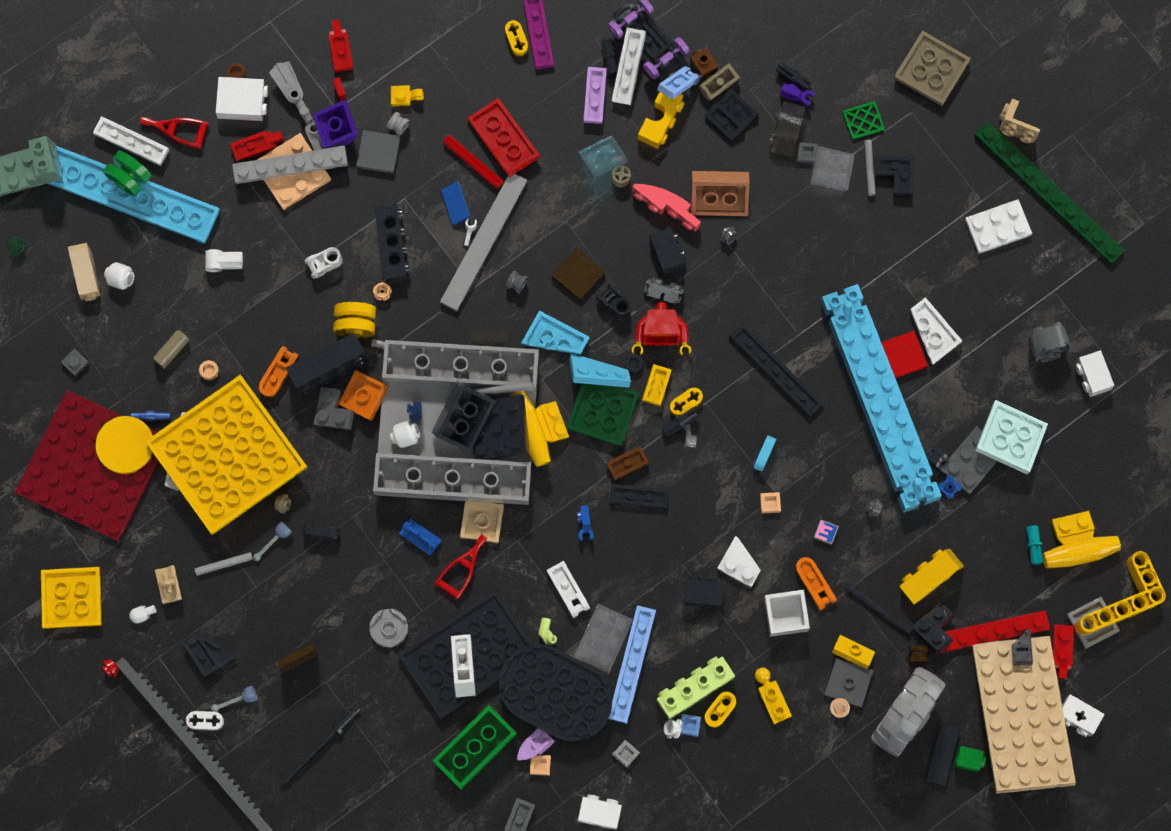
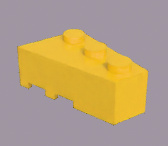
(930, 575)

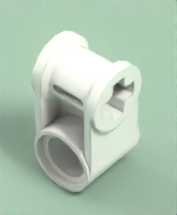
(322, 262)

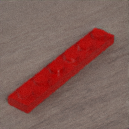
(997, 630)

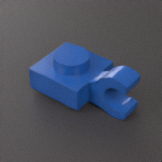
(583, 517)

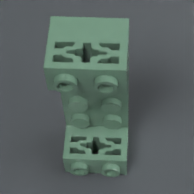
(30, 166)

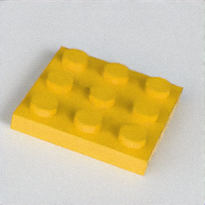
(71, 597)

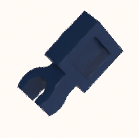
(415, 412)

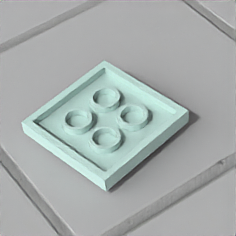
(1011, 437)

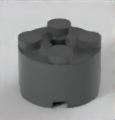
(1049, 342)

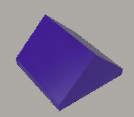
(335, 125)

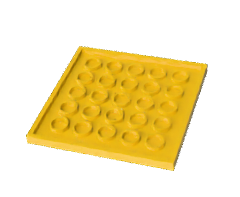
(226, 454)

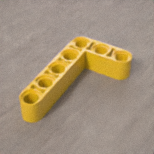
(1127, 605)

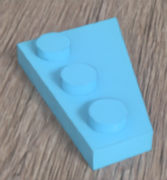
(554, 335)
(597, 373)

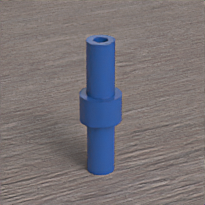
(151, 416)

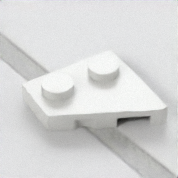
(739, 564)

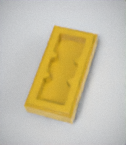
(656, 385)
(853, 652)

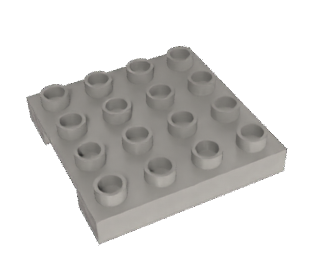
(433, 466)

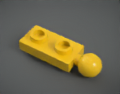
(772, 696)

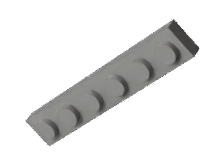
(290, 164)

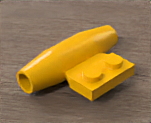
(543, 426)
(1077, 541)

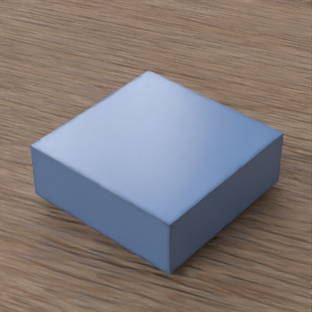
(690, 725)

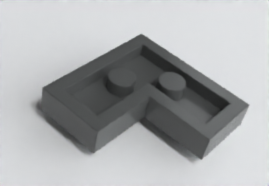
(328, 412)

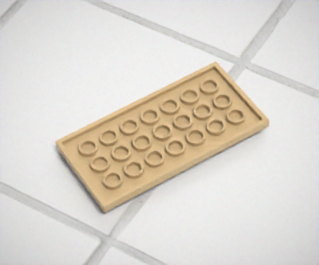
(1023, 717)

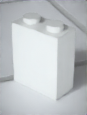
(241, 99)

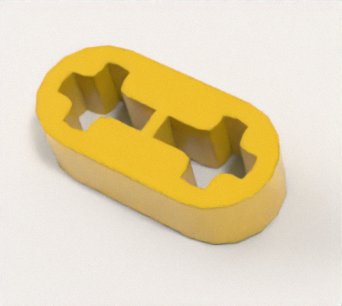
(512, 39)
(683, 399)

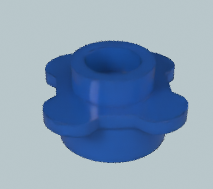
(946, 490)

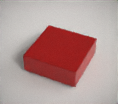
(339, 89)

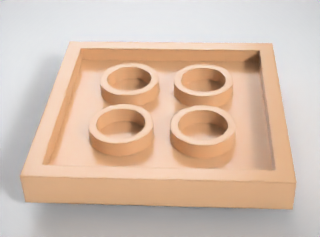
(294, 187)

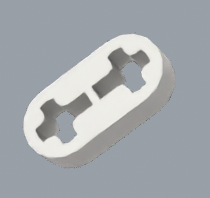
(206, 716)

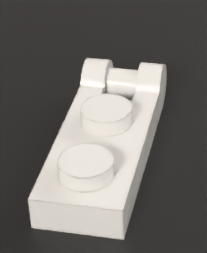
(567, 588)

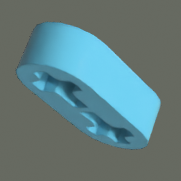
(764, 453)

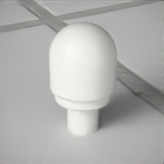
(141, 613)

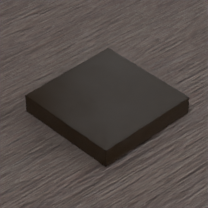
(578, 274)
(297, 657)

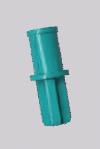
(1034, 545)

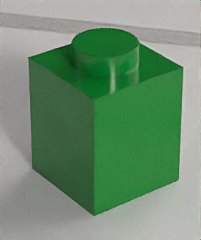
(970, 759)

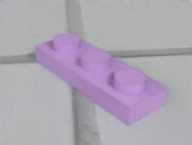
(595, 95)

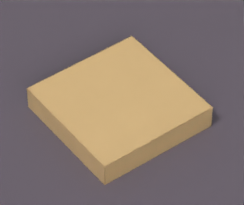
(482, 519)

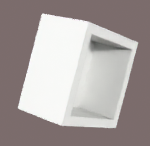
(786, 613)

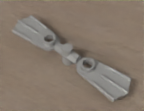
(287, 82)

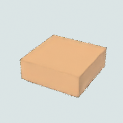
(770, 502)
(540, 765)

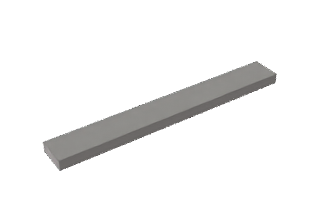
(483, 242)

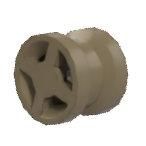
(621, 171)

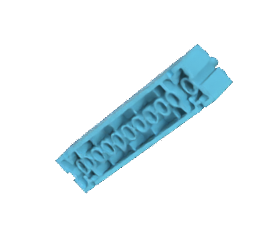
(880, 398)

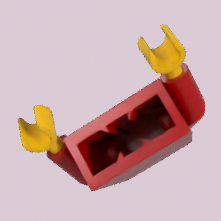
(661, 328)

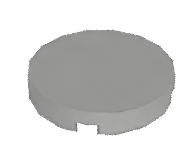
(388, 628)

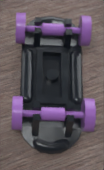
(659, 54)

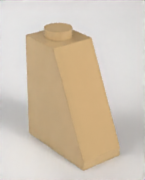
(84, 271)

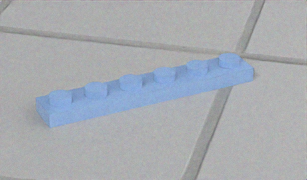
(632, 664)

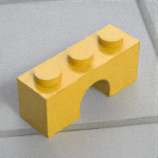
(654, 132)

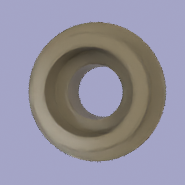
(282, 503)

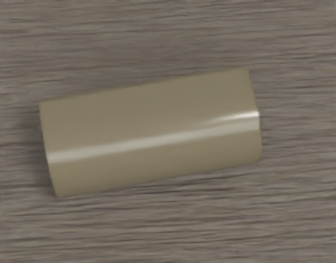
(718, 82)
(170, 349)

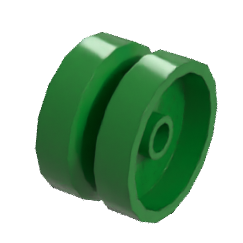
(127, 173)

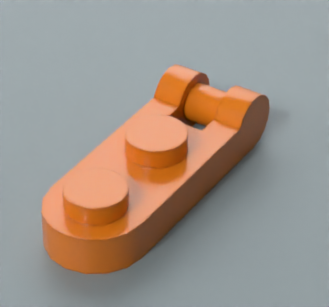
(277, 372)
(814, 582)

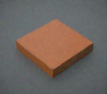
(363, 395)

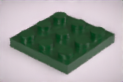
(603, 412)

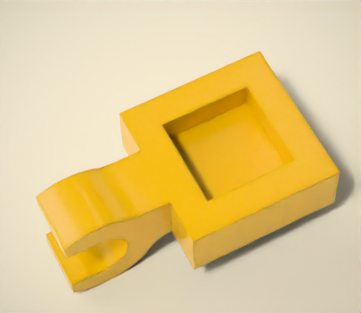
(402, 95)

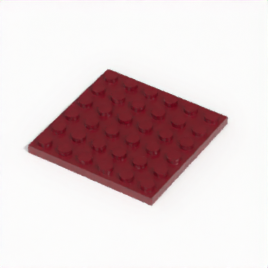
(72, 479)

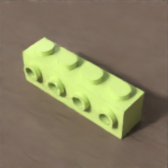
(695, 688)

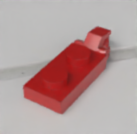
(340, 48)
(255, 145)
(1062, 649)

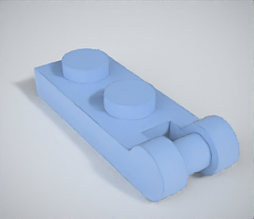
(679, 82)

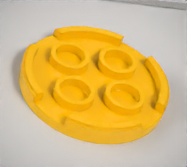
(123, 445)

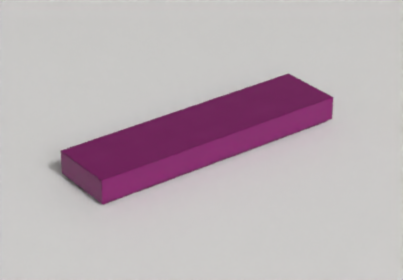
(538, 34)

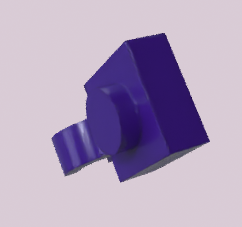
(793, 93)

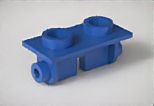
(420, 536)

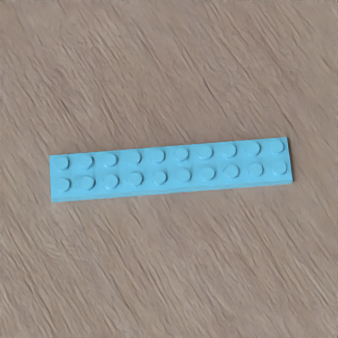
(152, 204)

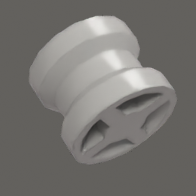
(398, 123)

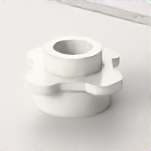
(673, 728)

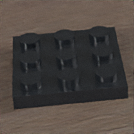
(504, 430)

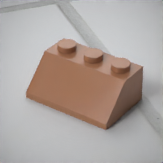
(720, 193)

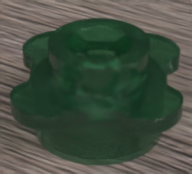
(16, 245)

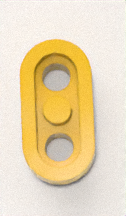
(719, 709)

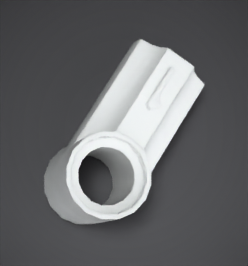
(217, 260)

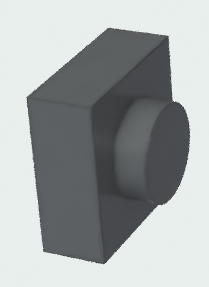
(74, 362)

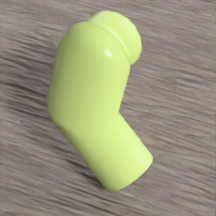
(545, 634)

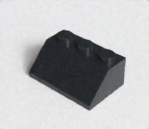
(463, 416)

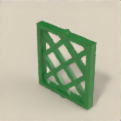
(859, 108)

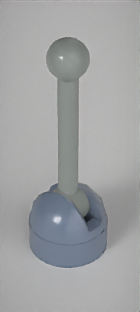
(281, 531)
(248, 695)

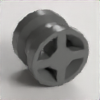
(516, 282)

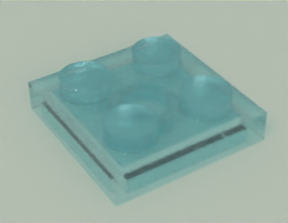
(603, 156)

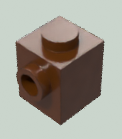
(703, 63)

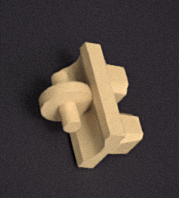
(168, 584)

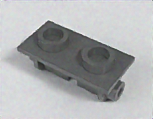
(671, 291)

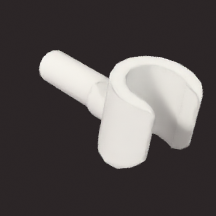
(470, 229)

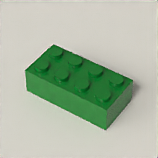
(474, 747)

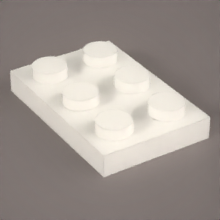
(998, 226)

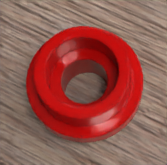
(110, 668)

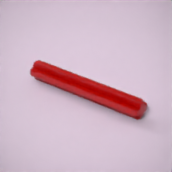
(473, 162)

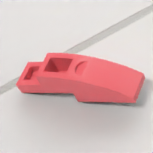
(661, 200)

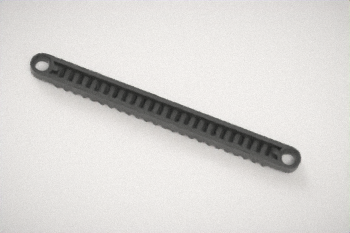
(177, 725)

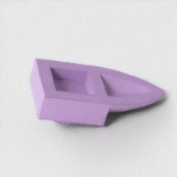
(535, 744)

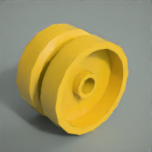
(354, 318)

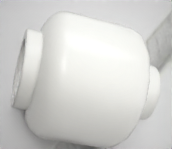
(119, 276)
(405, 434)

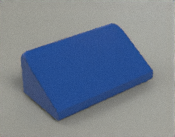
(455, 203)

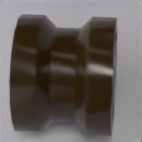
(918, 654)

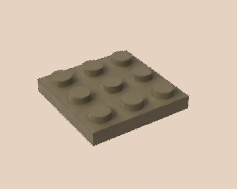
(932, 68)

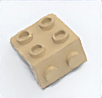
(1016, 128)

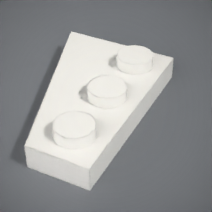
(934, 331)

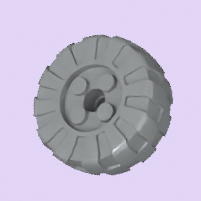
(908, 712)

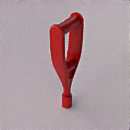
(171, 128)
(464, 562)

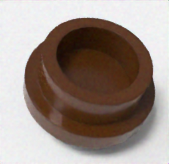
(236, 71)

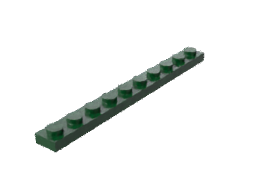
(1049, 193)

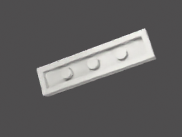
(628, 66)
(131, 141)

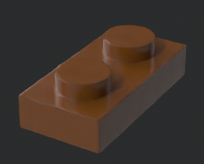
(627, 463)

